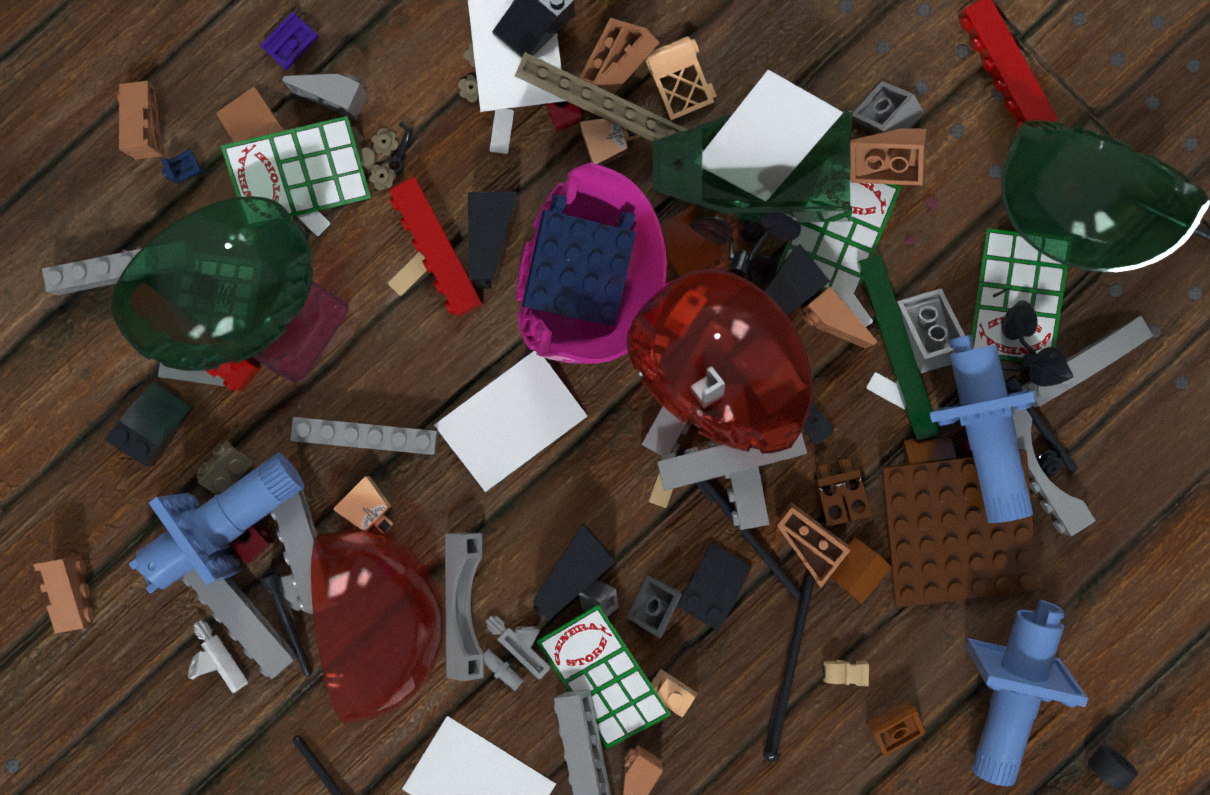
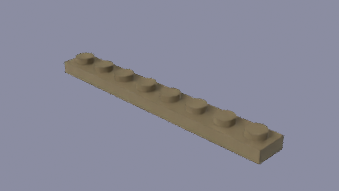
(594, 99)

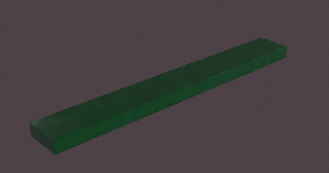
(897, 347)

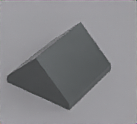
(654, 606)

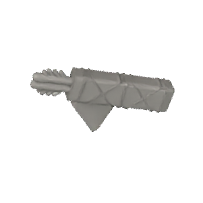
(520, 644)

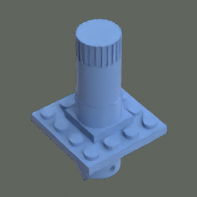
(990, 428)
(201, 534)
(1021, 679)

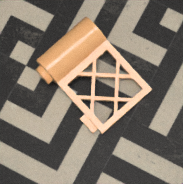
(676, 58)

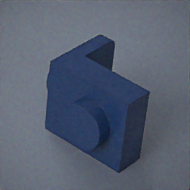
(181, 167)

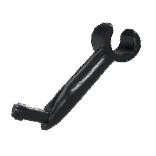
(402, 149)

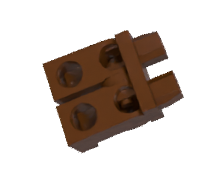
(838, 488)

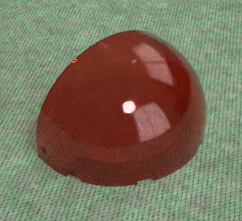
(748, 341)
(373, 622)

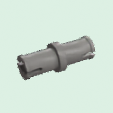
(502, 670)

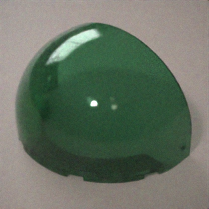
(1095, 199)
(215, 285)

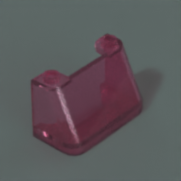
(306, 335)

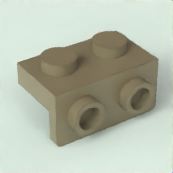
(223, 468)

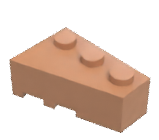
(618, 54)
(139, 120)
(813, 543)
(67, 593)

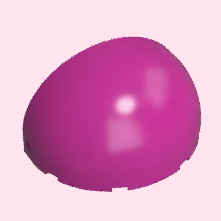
(600, 197)

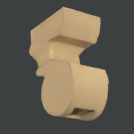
(845, 673)

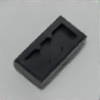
(817, 426)

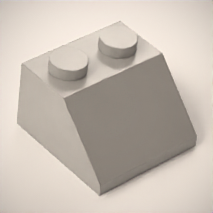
(888, 110)

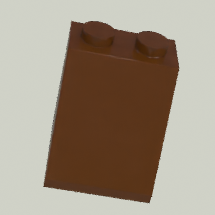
(685, 247)

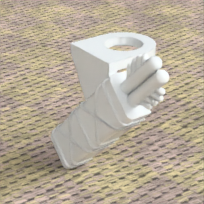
(215, 658)

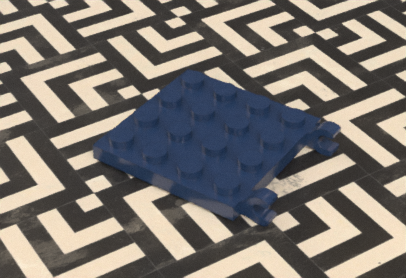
(579, 265)

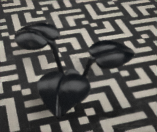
(760, 266)
(1046, 367)

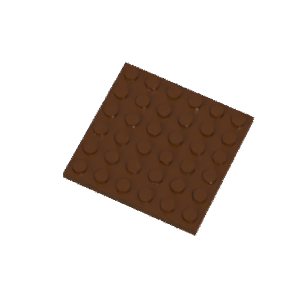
(943, 538)

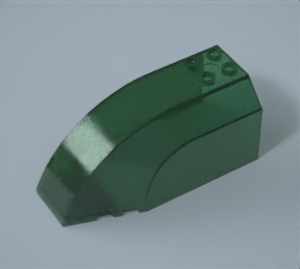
(811, 193)

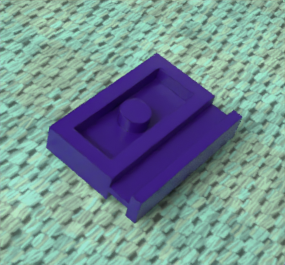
(289, 41)

